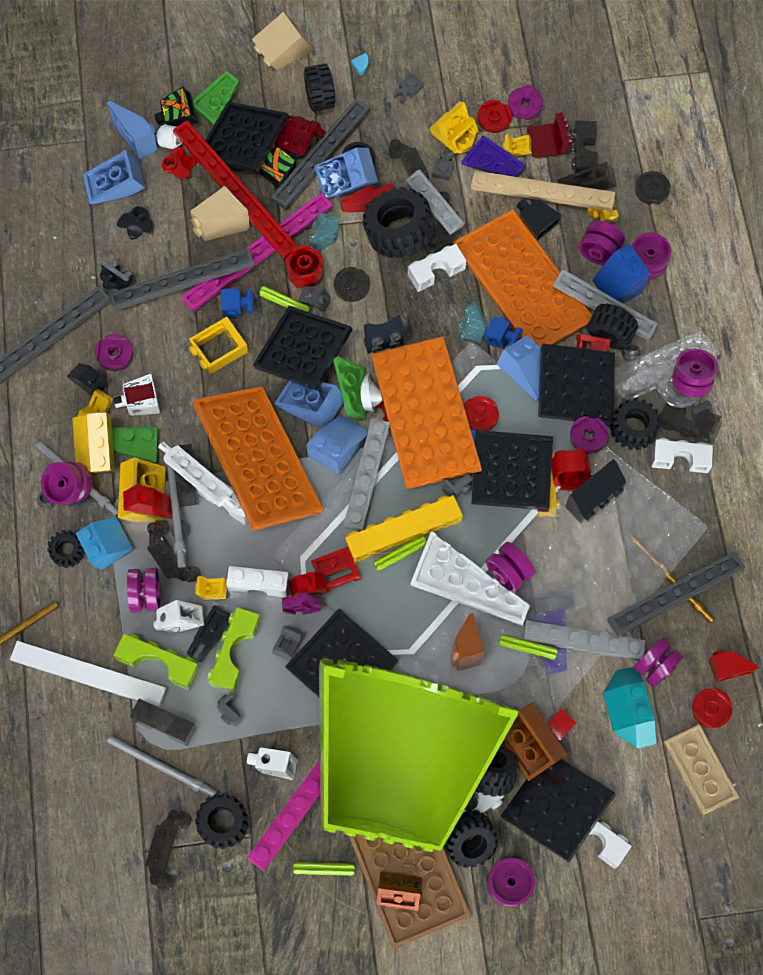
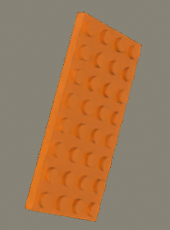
(521, 280)
(425, 413)
(257, 457)

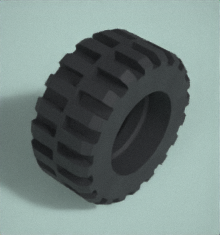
(395, 205)

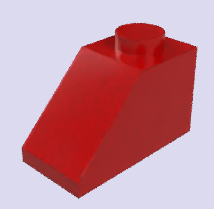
(311, 583)
(730, 665)

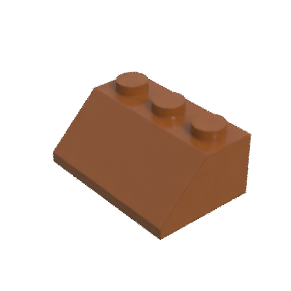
(467, 647)
(533, 742)

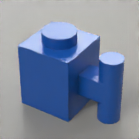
(233, 302)
(500, 332)

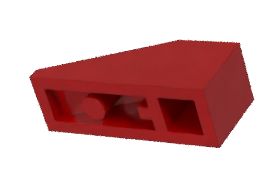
(147, 501)

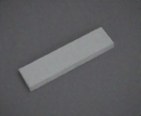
(440, 208)

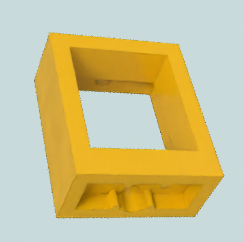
(211, 332)

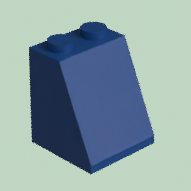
(622, 275)

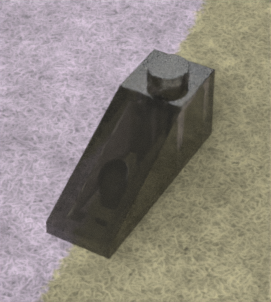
(596, 177)

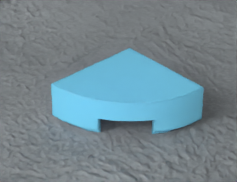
(360, 64)

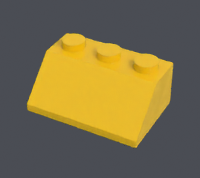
(94, 442)
(143, 473)

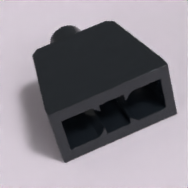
(538, 217)

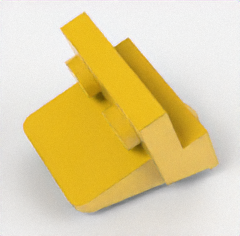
(456, 129)

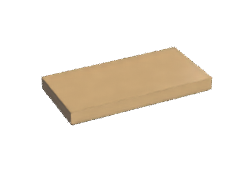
(700, 769)

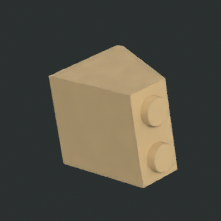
(281, 42)
(219, 216)

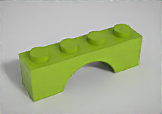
(242, 626)
(133, 651)

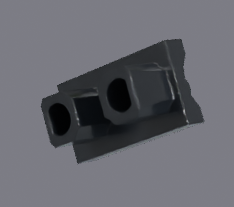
(113, 277)

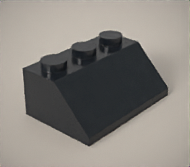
(596, 492)

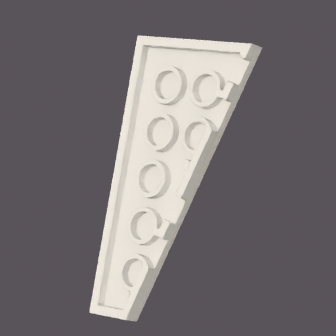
(459, 579)

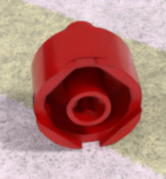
(304, 266)
(570, 469)

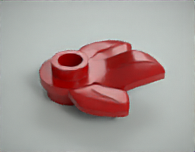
(180, 162)

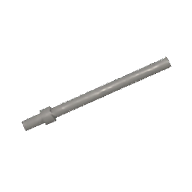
(103, 501)
(179, 546)
(196, 784)

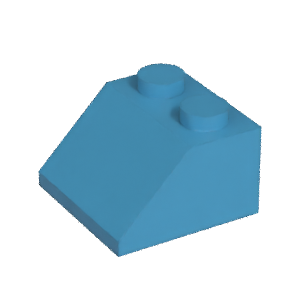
(104, 542)

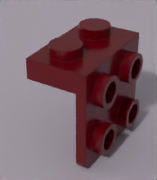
(298, 134)
(550, 138)

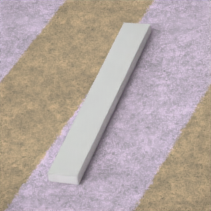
(87, 674)

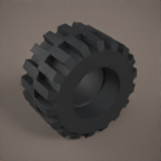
(319, 87)
(613, 324)
(638, 410)
(500, 775)
(211, 806)
(479, 847)

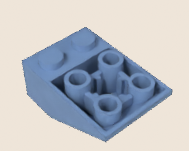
(346, 173)

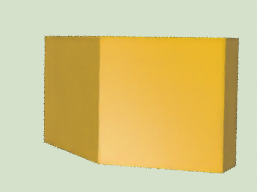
(99, 403)

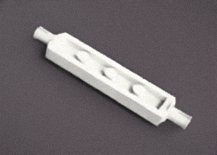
(198, 476)

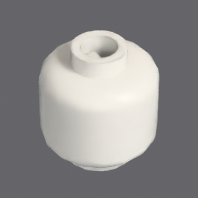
(166, 137)

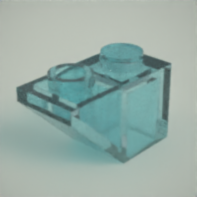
(326, 231)
(474, 325)

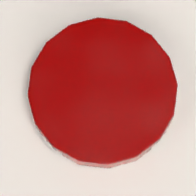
(494, 116)
(481, 413)
(712, 708)

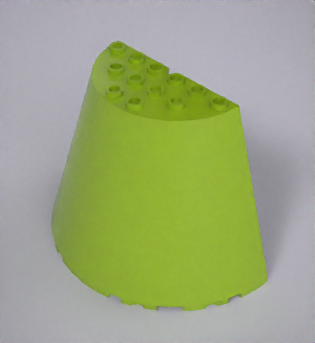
(401, 753)

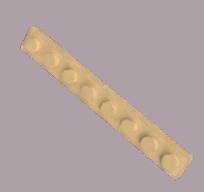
(543, 191)

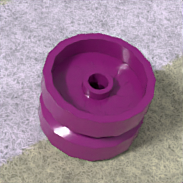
(600, 242)
(654, 252)
(694, 372)
(66, 482)
(510, 567)
(143, 589)
(658, 662)
(522, 880)

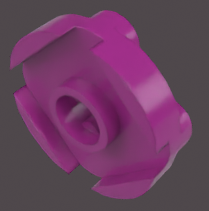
(527, 94)
(116, 362)
(589, 425)
(302, 603)

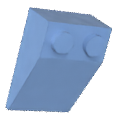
(134, 130)
(114, 179)
(522, 364)
(311, 405)
(337, 443)

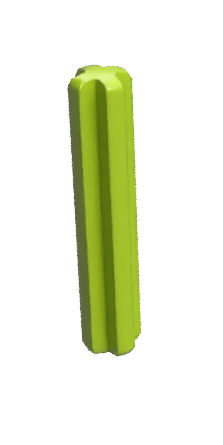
(282, 299)
(399, 553)
(528, 646)
(323, 868)

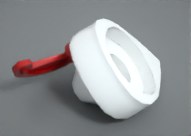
(371, 396)

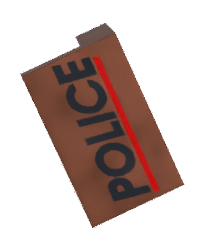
(399, 891)

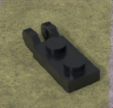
(209, 632)

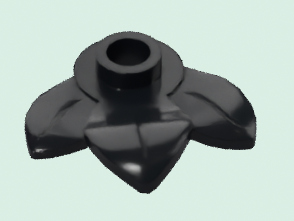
(134, 224)

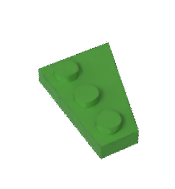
(215, 97)
(350, 380)
(136, 442)

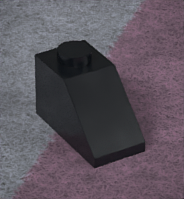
(87, 378)

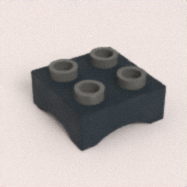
(384, 335)

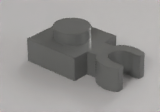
(408, 87)
(443, 166)

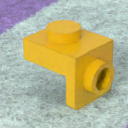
(517, 146)
(211, 588)

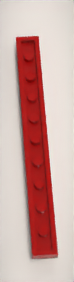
(225, 177)

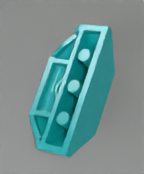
(630, 708)

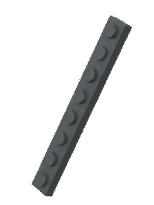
(321, 152)
(181, 279)
(52, 331)
(675, 594)

